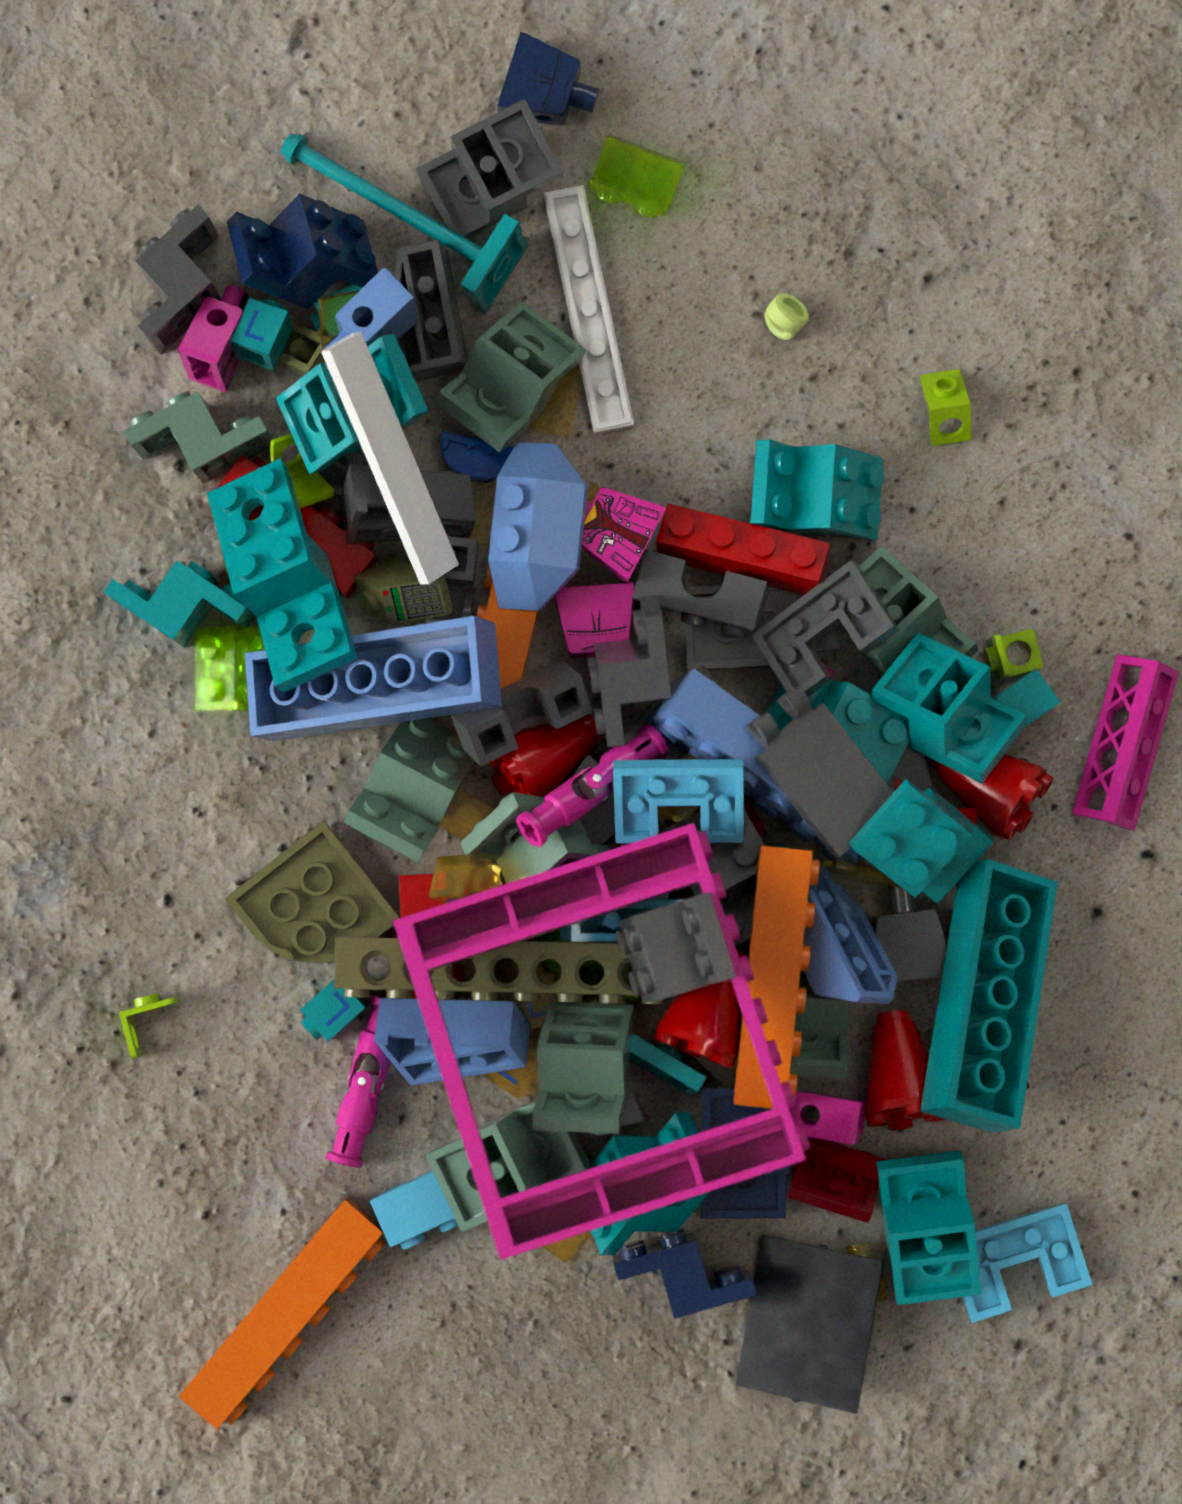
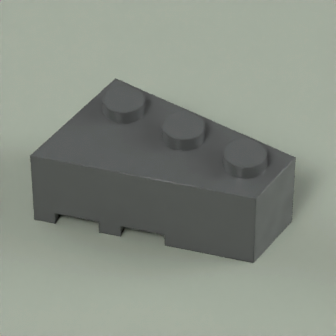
(437, 341)
(368, 517)

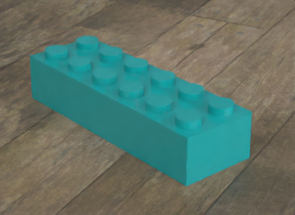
(989, 997)

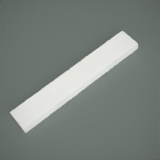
(588, 309)
(390, 457)

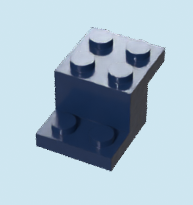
(302, 251)
(749, 1199)
(683, 1273)

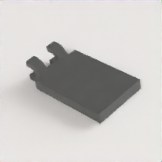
(820, 770)

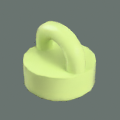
(786, 316)

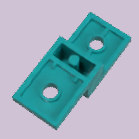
(281, 575)

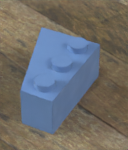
(483, 1033)

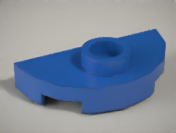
(472, 456)

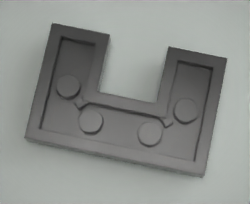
(839, 599)

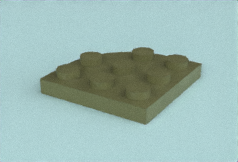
(311, 898)

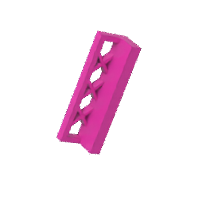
(1138, 745)

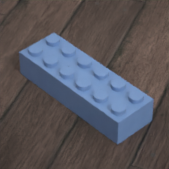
(395, 679)
(712, 726)

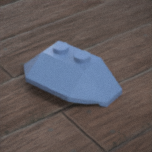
(536, 526)
(844, 949)

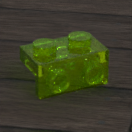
(636, 177)
(221, 667)

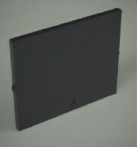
(810, 1323)

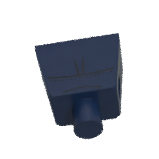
(546, 82)

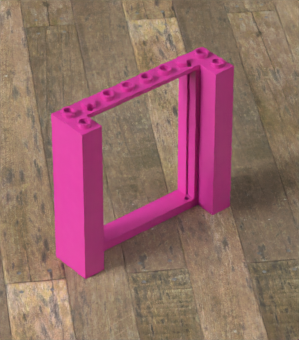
(643, 1179)

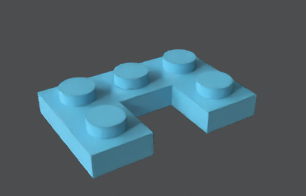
(707, 783)
(1040, 1235)

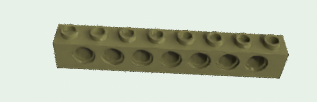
(355, 952)

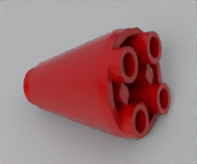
(544, 757)
(1004, 796)
(704, 1023)
(896, 1073)

